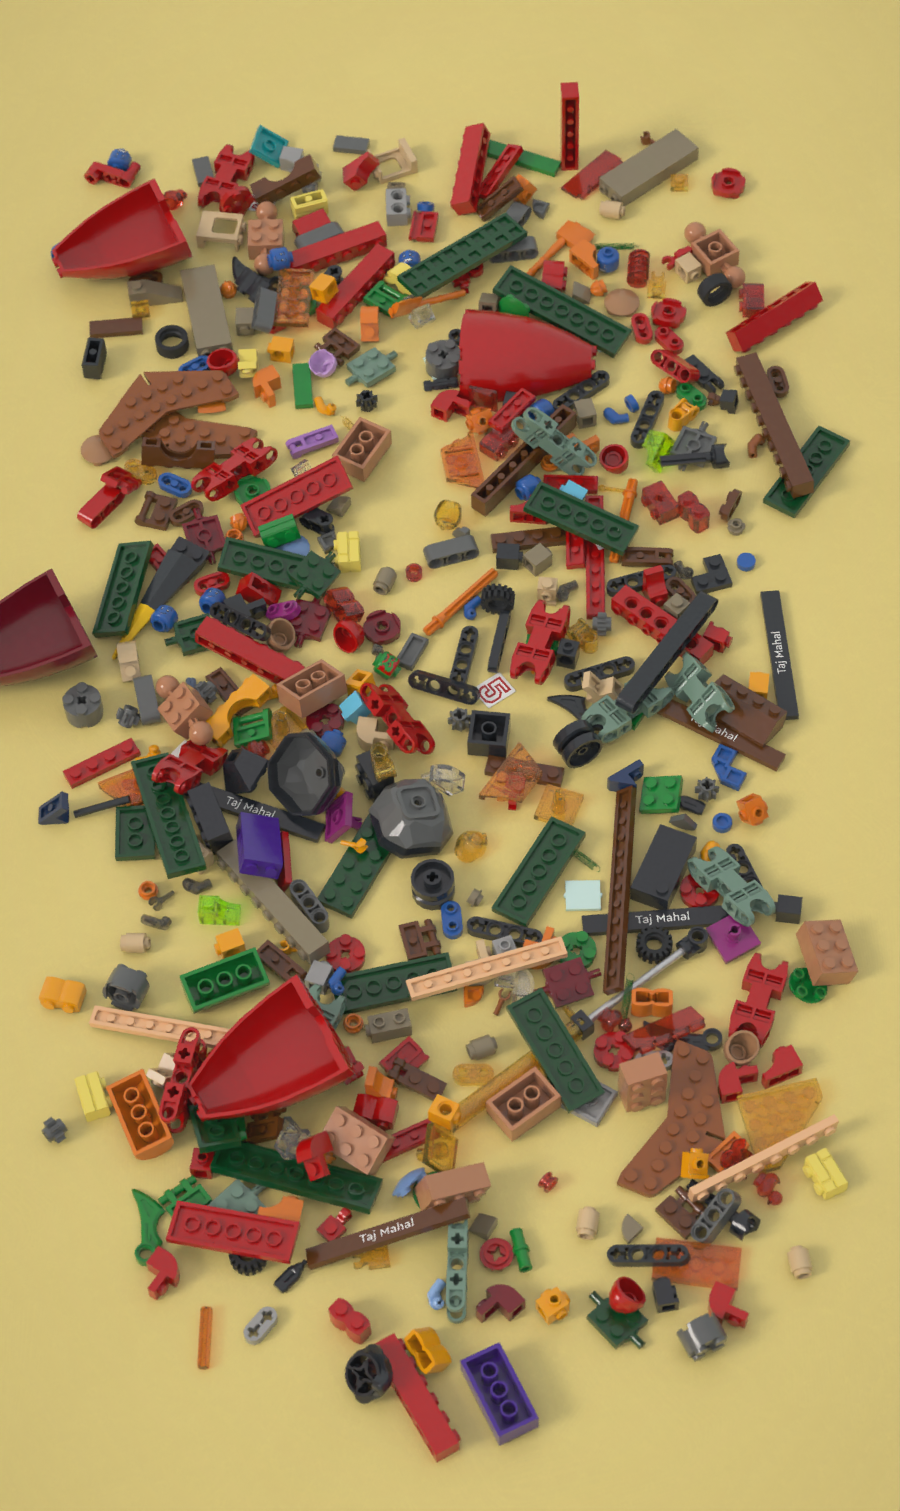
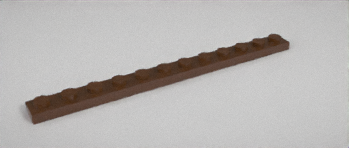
(619, 891)

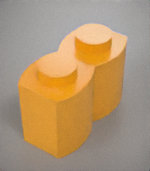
(62, 994)
(427, 1349)

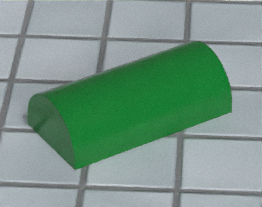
(224, 980)

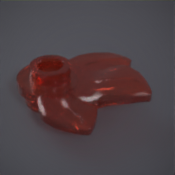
(735, 1154)

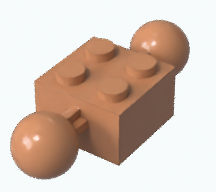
(264, 235)
(715, 253)
(184, 710)

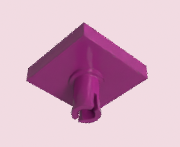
(340, 817)
(732, 938)

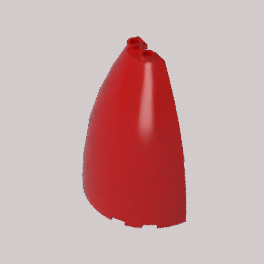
(123, 238)
(519, 352)
(271, 1058)

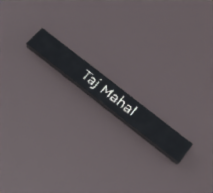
(779, 653)
(294, 825)
(668, 918)

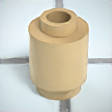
(612, 209)
(135, 942)
(587, 1223)
(800, 1262)

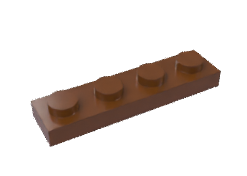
(530, 538)
(550, 774)

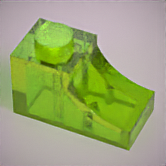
(657, 445)
(215, 911)

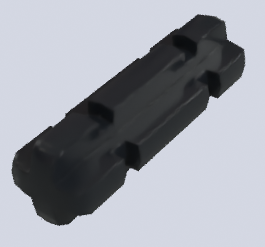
(442, 383)

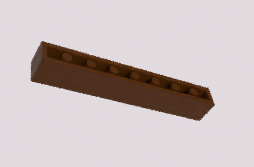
(517, 466)

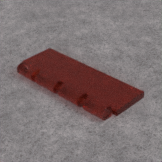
(588, 178)
(665, 1030)

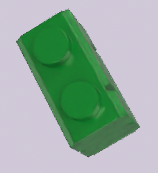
(279, 531)

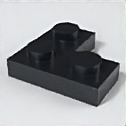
(715, 578)

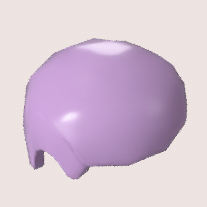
(322, 363)

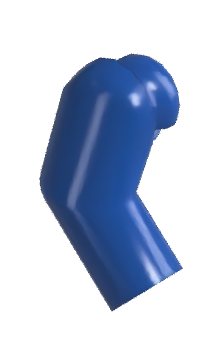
(615, 418)
(470, 608)
(335, 981)

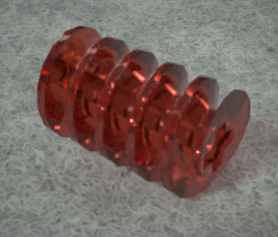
(638, 268)

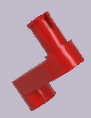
(112, 175)

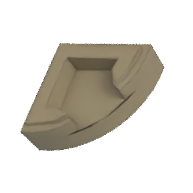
(630, 1228)

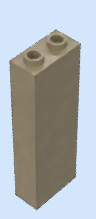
(648, 168)
(205, 309)

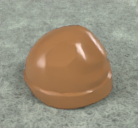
(282, 635)
(741, 1048)

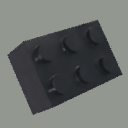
(209, 817)

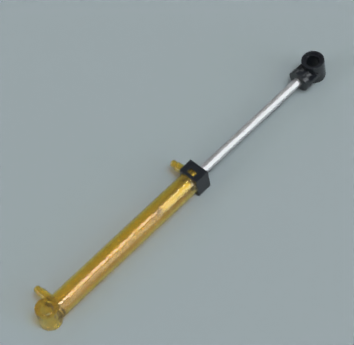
(579, 1027)

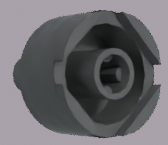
(442, 359)
(83, 705)
(126, 987)
(702, 1335)

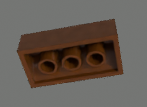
(753, 714)

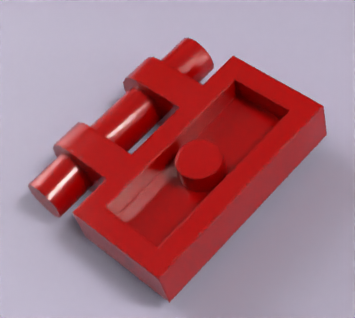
(121, 478)

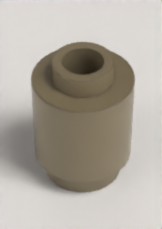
(384, 580)
(481, 1047)

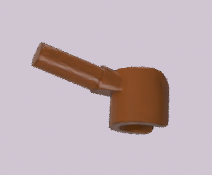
(646, 139)
(501, 1001)

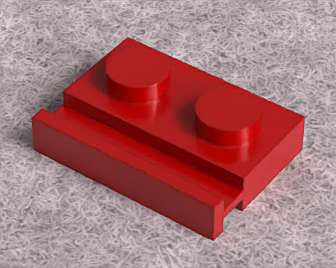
(423, 226)
(407, 1051)

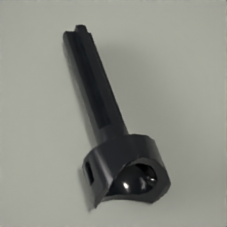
(715, 456)
(742, 1222)

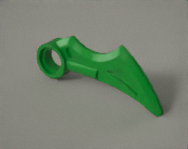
(150, 1213)

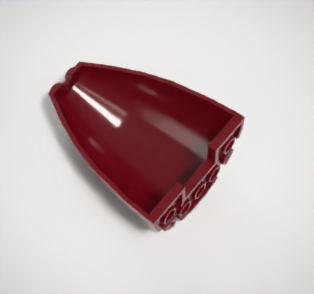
(40, 632)

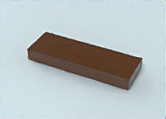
(499, 198)
(116, 327)
(225, 687)

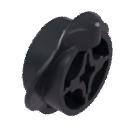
(368, 1373)

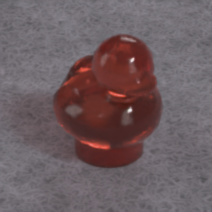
(175, 198)
(259, 748)
(612, 1018)
(765, 1184)

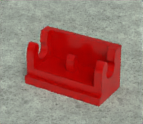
(310, 222)

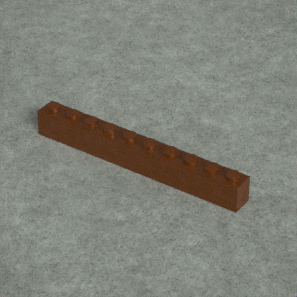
(774, 425)

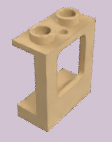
(405, 159)
(206, 225)

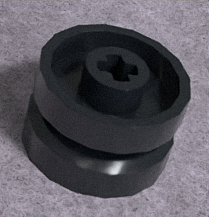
(577, 743)
(432, 884)

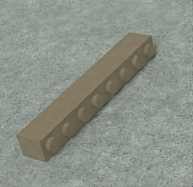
(275, 907)

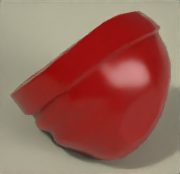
(223, 360)
(614, 458)
(348, 635)
(626, 1295)

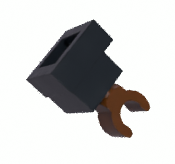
(727, 401)

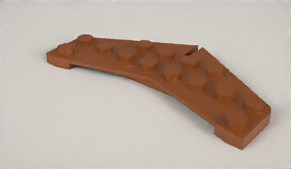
(166, 394)
(182, 434)
(690, 1116)

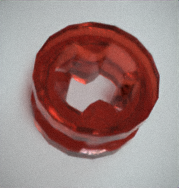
(412, 576)
(548, 1182)

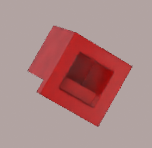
(718, 636)
(201, 1168)

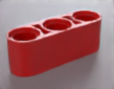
(682, 367)
(100, 506)

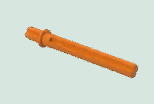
(629, 496)
(439, 620)

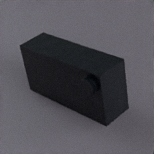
(663, 868)

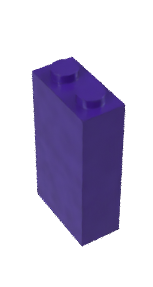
(259, 845)

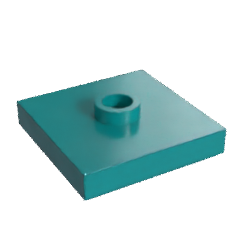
(268, 146)

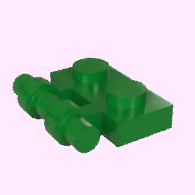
(193, 1195)

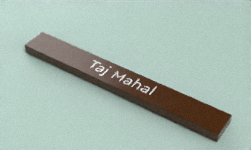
(723, 735)
(387, 1233)

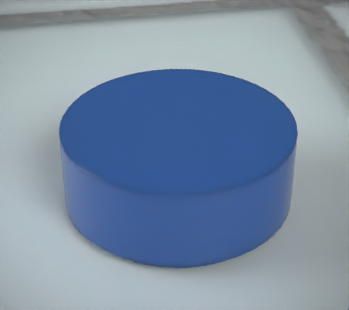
(425, 206)
(631, 403)
(746, 562)
(722, 823)

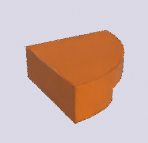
(472, 995)

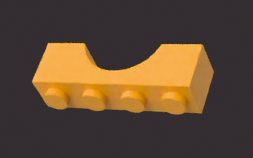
(251, 694)

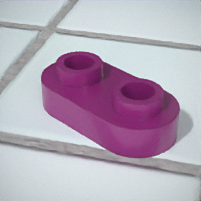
(286, 610)

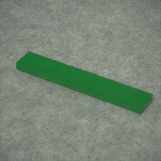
(527, 159)

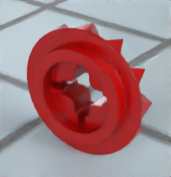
(491, 1246)

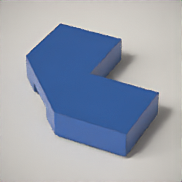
(726, 774)

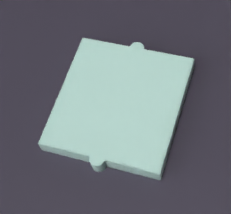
(583, 895)

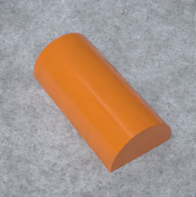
(140, 1116)

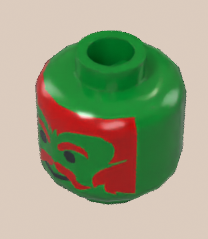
(386, 665)

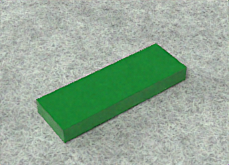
(302, 386)

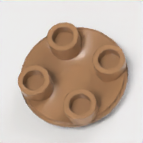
(621, 302)
(95, 451)

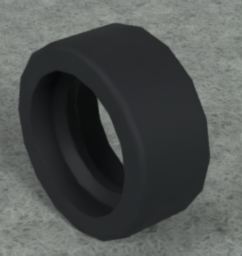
(709, 284)
(174, 351)

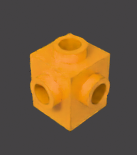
(553, 1305)

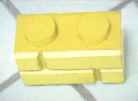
(308, 203)
(348, 552)
(92, 1096)
(825, 1174)

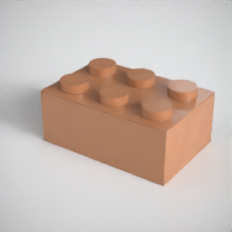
(363, 448)
(311, 688)
(826, 952)
(642, 1082)
(523, 1104)
(358, 1140)
(453, 1184)

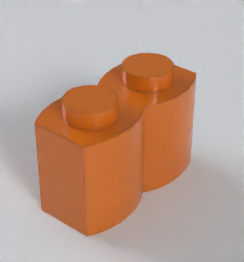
(648, 1002)

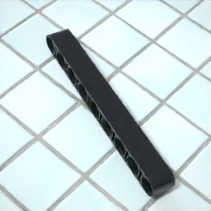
(666, 652)

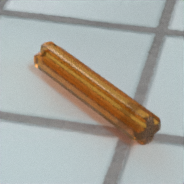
(204, 1337)

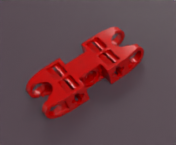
(228, 171)
(234, 468)
(543, 630)
(402, 727)
(187, 768)
(762, 986)
(175, 1095)

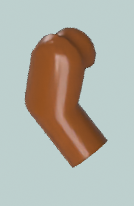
(753, 443)

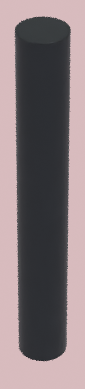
(102, 806)

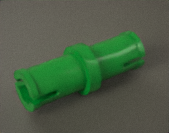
(520, 1250)

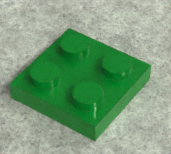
(661, 794)

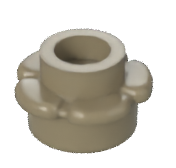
(735, 530)
(475, 897)

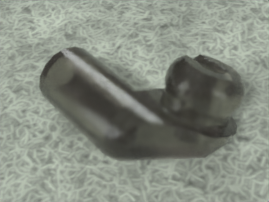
(683, 572)
(565, 589)
(195, 887)
(162, 924)

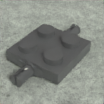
(693, 441)

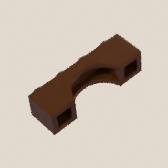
(303, 174)
(157, 454)

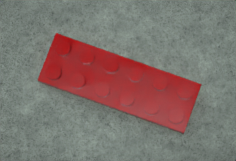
(298, 494)
(233, 1232)

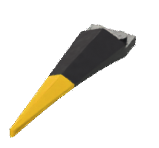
(175, 571)

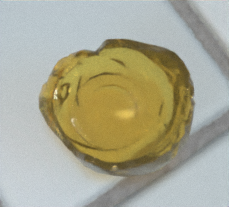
(448, 514)
(470, 846)

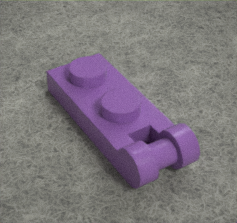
(312, 441)

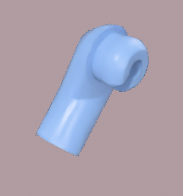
(434, 1296)

